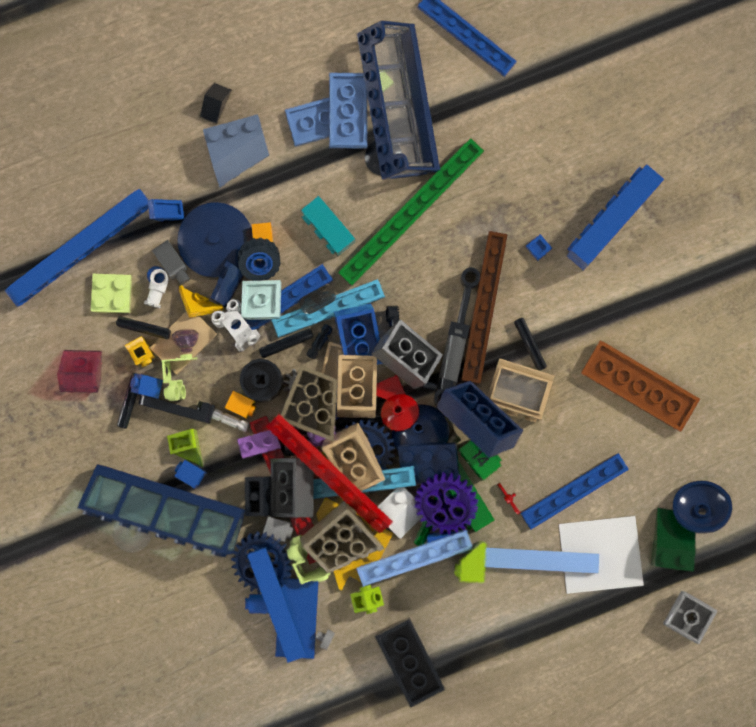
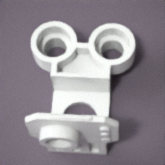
(244, 334)

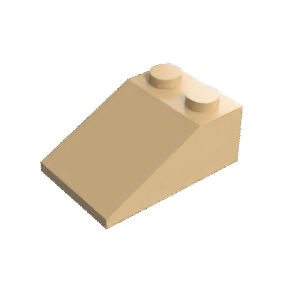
(356, 386)
(354, 457)

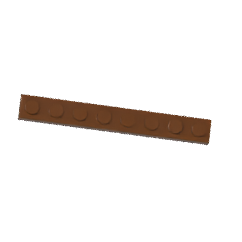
(484, 307)

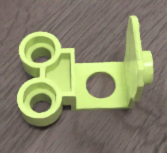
(176, 389)
(299, 555)

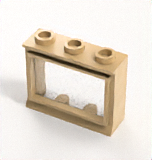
(520, 390)

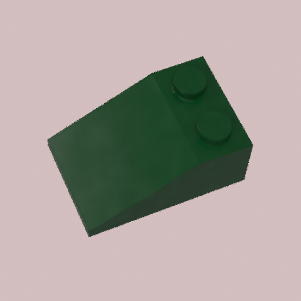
(672, 543)

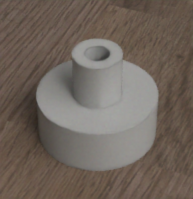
(325, 638)

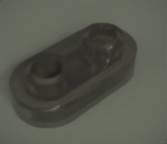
(317, 299)

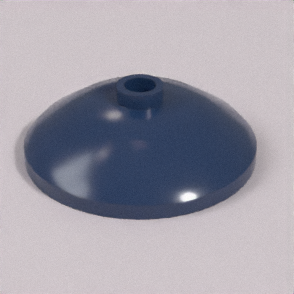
(434, 429)
(706, 498)

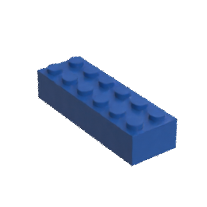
(618, 212)

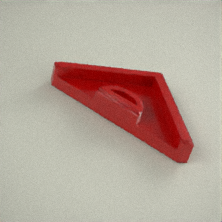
(389, 388)

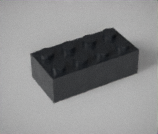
(409, 662)

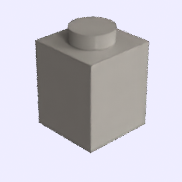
(279, 528)

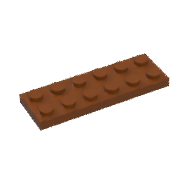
(640, 386)

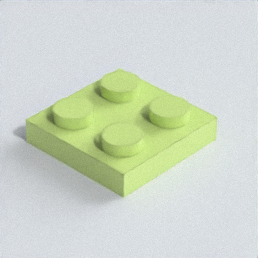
(111, 293)

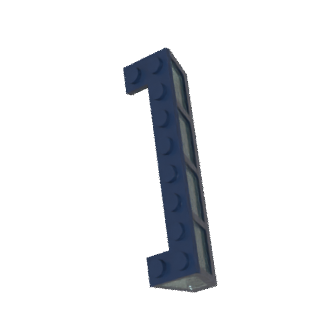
(162, 510)

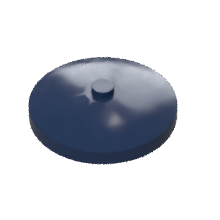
(212, 237)

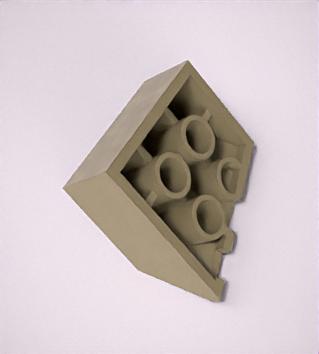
(312, 403)

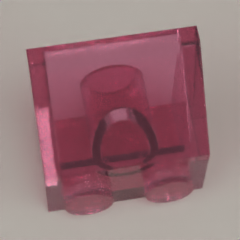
(80, 371)

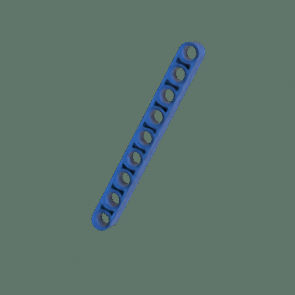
(78, 248)

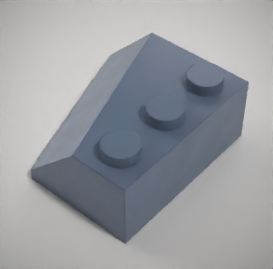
(235, 147)

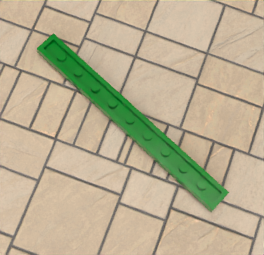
(411, 212)

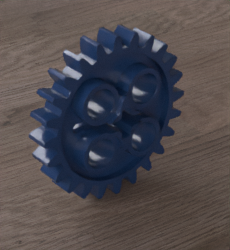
(375, 437)
(256, 542)

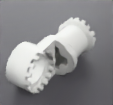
(156, 289)

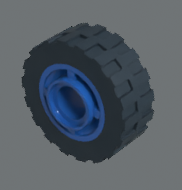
(261, 269)

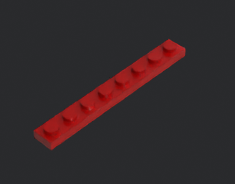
(329, 474)

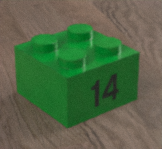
(478, 461)

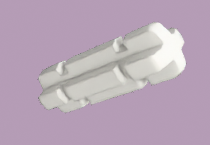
(230, 420)

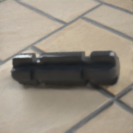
(319, 341)

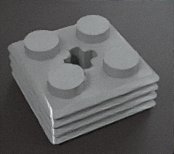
(702, 614)

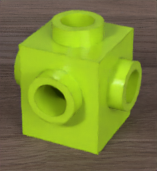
(367, 599)

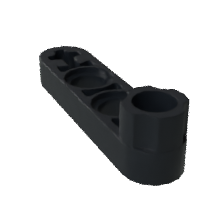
(202, 413)

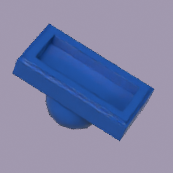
(165, 209)

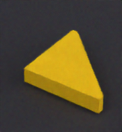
(197, 304)

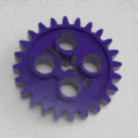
(463, 498)

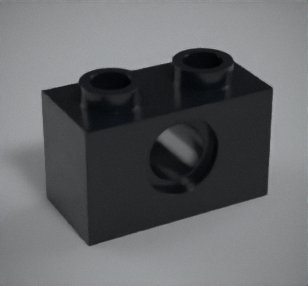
(257, 495)

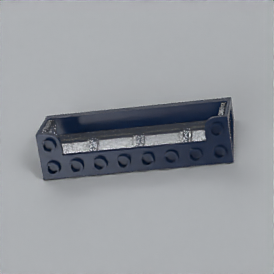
(398, 100)

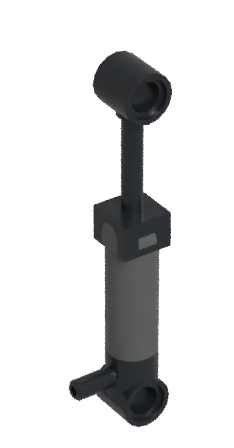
(455, 341)

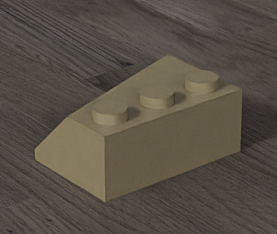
(340, 539)

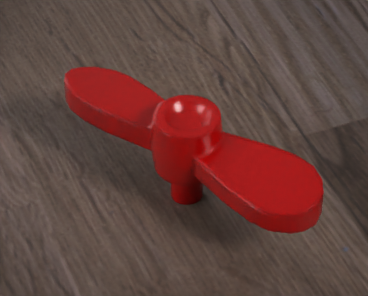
(509, 498)

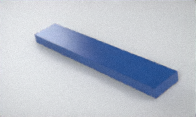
(468, 35)
(293, 293)
(574, 491)
(276, 604)

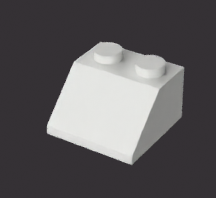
(401, 510)

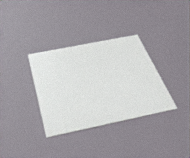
(617, 549)

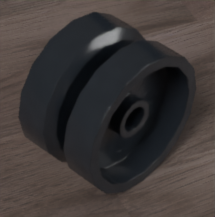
(259, 369)

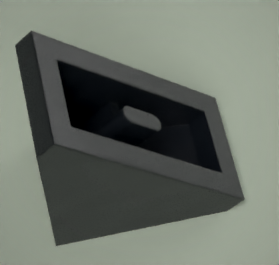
(214, 102)

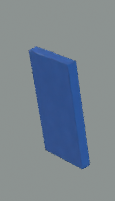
(302, 604)

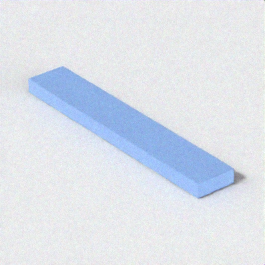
(414, 558)
(542, 560)

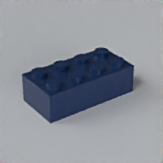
(479, 418)

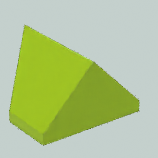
(186, 445)

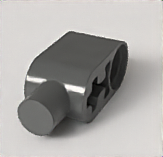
(171, 262)

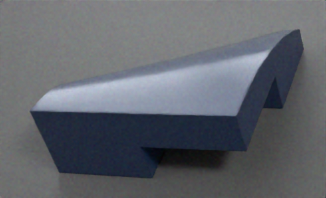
(227, 284)

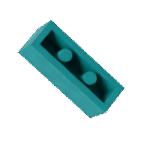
(327, 226)

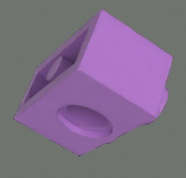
(258, 444)

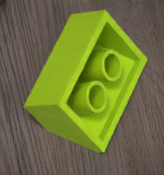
(472, 564)

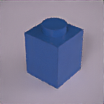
(146, 385)
(189, 473)

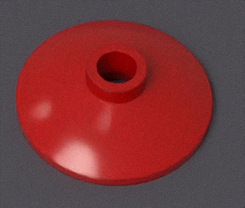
(404, 419)

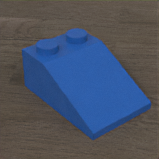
(357, 330)

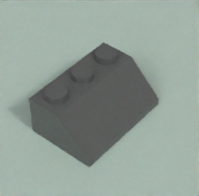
(407, 354)
(291, 488)

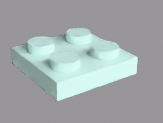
(261, 299)

